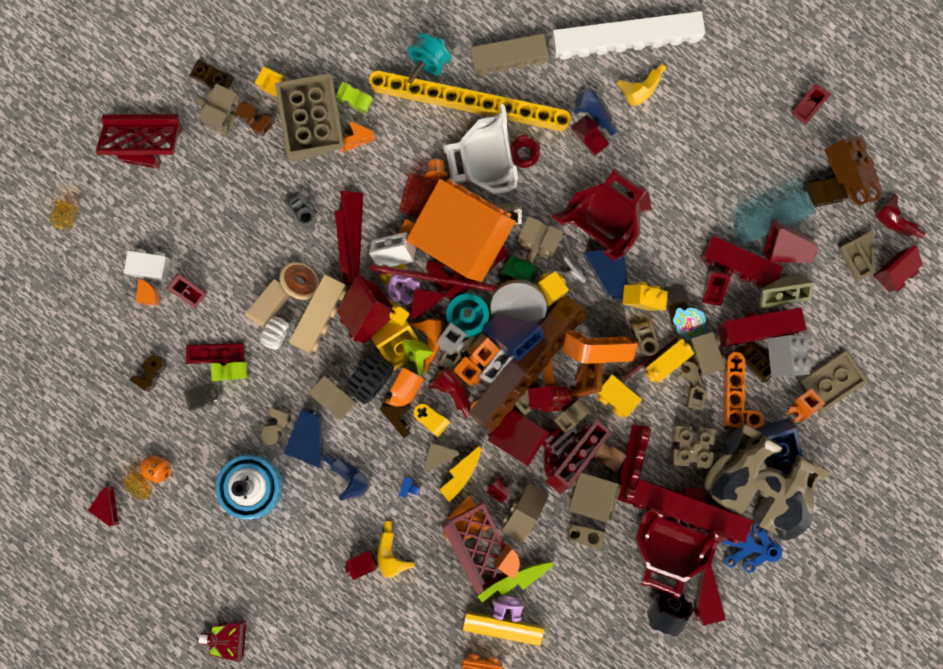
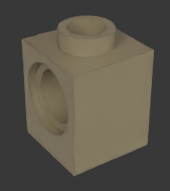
(523, 404)

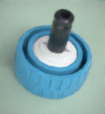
(249, 486)

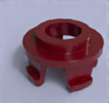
(524, 141)

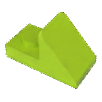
(415, 354)

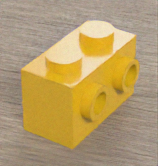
(553, 287)
(645, 297)

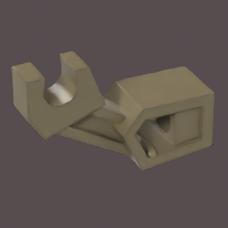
(446, 363)
(696, 382)

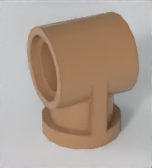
(610, 457)

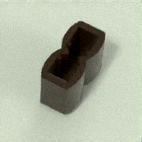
(825, 191)

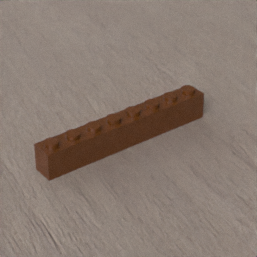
(519, 375)

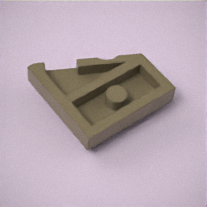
(860, 256)

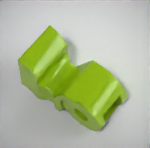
(356, 99)
(229, 372)

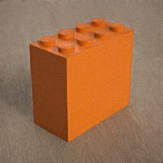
(461, 229)

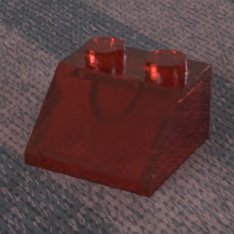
(416, 194)

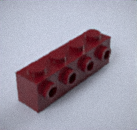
(549, 398)
(578, 457)

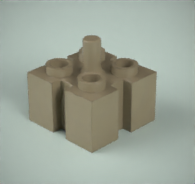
(220, 110)
(538, 239)
(692, 446)

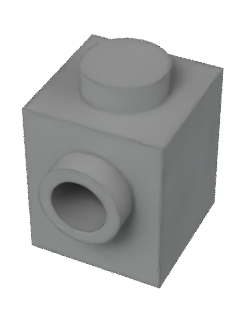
(451, 339)

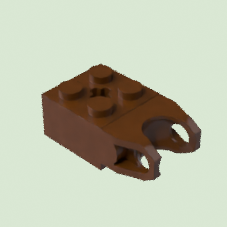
(854, 168)

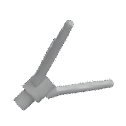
(574, 270)

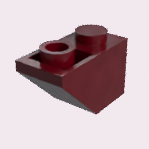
(360, 564)

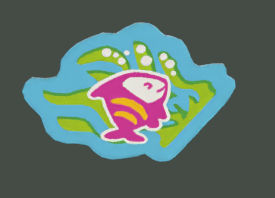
(690, 323)

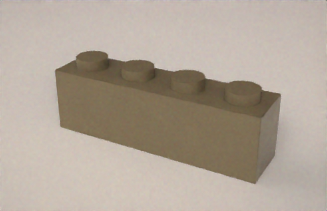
(509, 54)

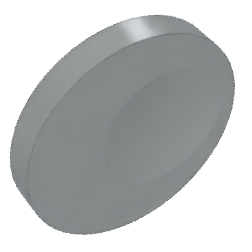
(519, 301)

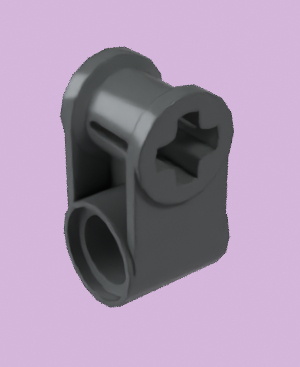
(300, 208)

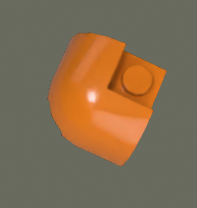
(404, 388)

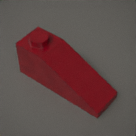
(707, 600)

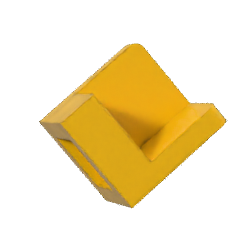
(267, 79)

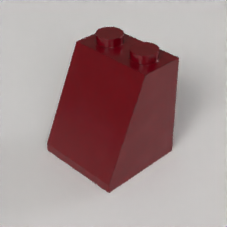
(364, 310)
(518, 437)

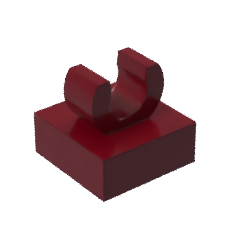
(499, 490)

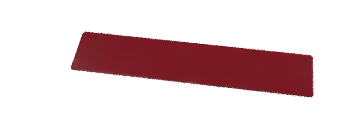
(650, 359)

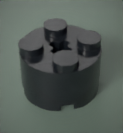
(669, 613)

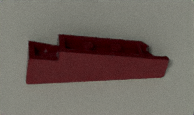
(349, 234)

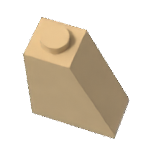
(268, 304)

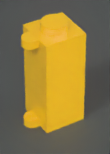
(668, 361)

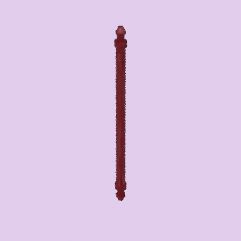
(385, 269)

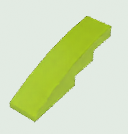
(524, 578)

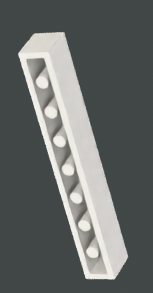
(628, 34)

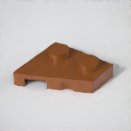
(588, 380)

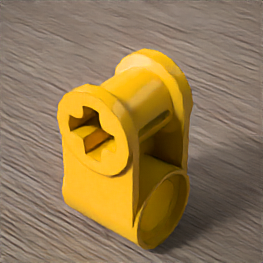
(433, 422)

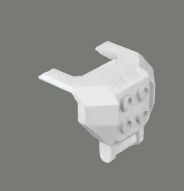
(485, 156)

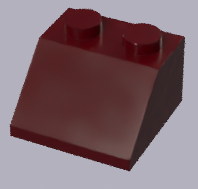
(899, 269)

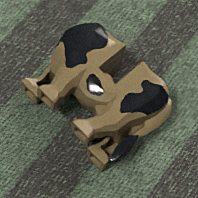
(786, 498)

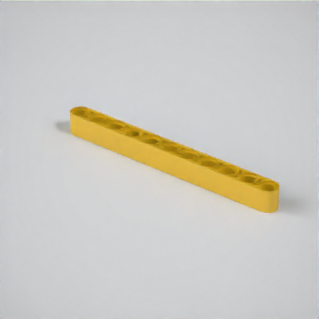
(463, 94)

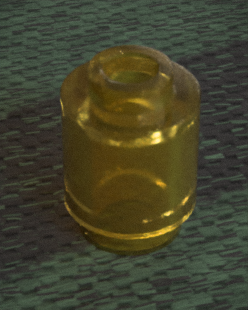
(137, 486)

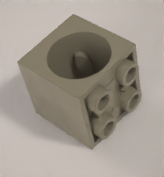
(594, 497)

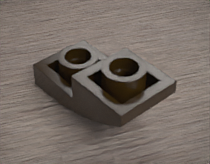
(210, 76)

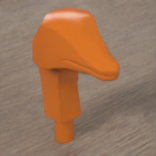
(433, 329)

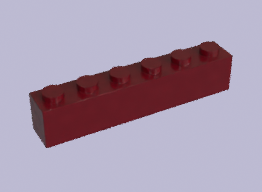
(691, 510)

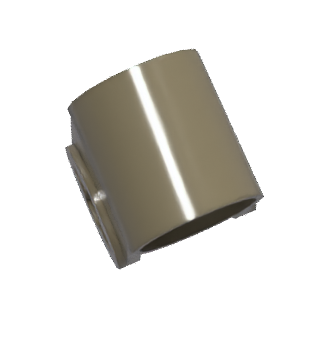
(645, 336)

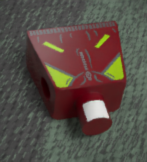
(226, 640)

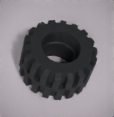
(369, 378)

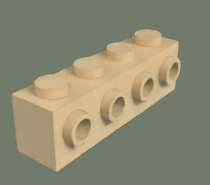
(318, 314)

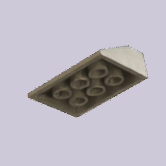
(309, 116)

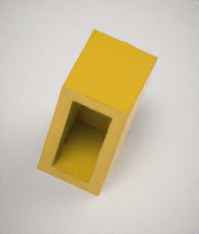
(618, 397)

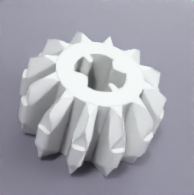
(274, 333)

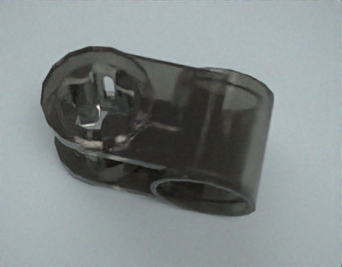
(199, 396)

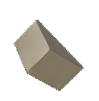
(438, 455)

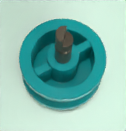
(428, 55)
(468, 314)

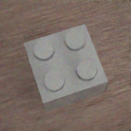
(789, 356)

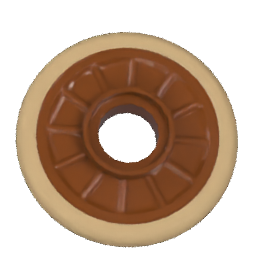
(294, 289)

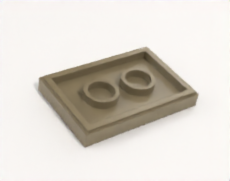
(834, 380)

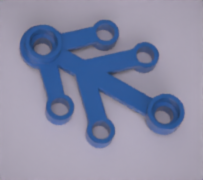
(750, 547)

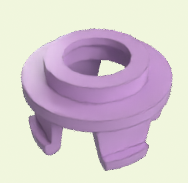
(403, 293)
(507, 602)

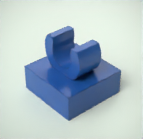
(407, 487)

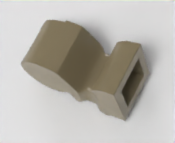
(572, 415)
(271, 434)

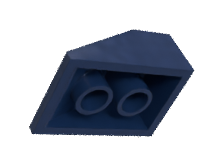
(785, 434)

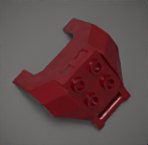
(607, 214)
(673, 551)

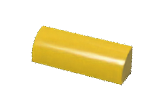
(504, 628)

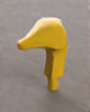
(639, 92)
(387, 562)

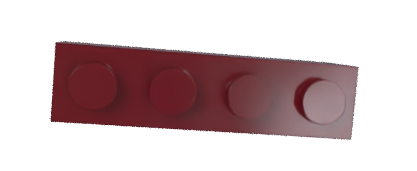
(740, 263)

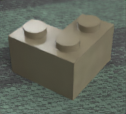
(331, 396)
(524, 512)

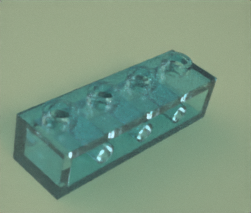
(788, 212)

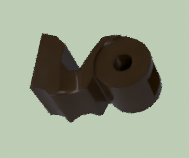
(153, 365)

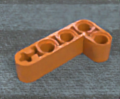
(599, 349)
(737, 390)

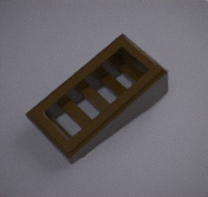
(752, 367)

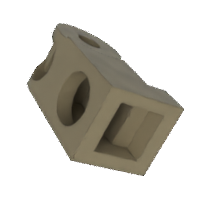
(586, 536)

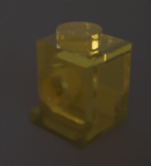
(70, 213)

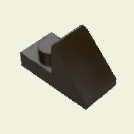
(676, 299)
(393, 415)

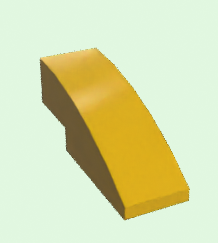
(461, 474)

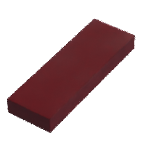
(215, 353)

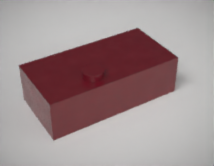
(761, 327)

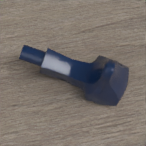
(590, 103)
(356, 480)

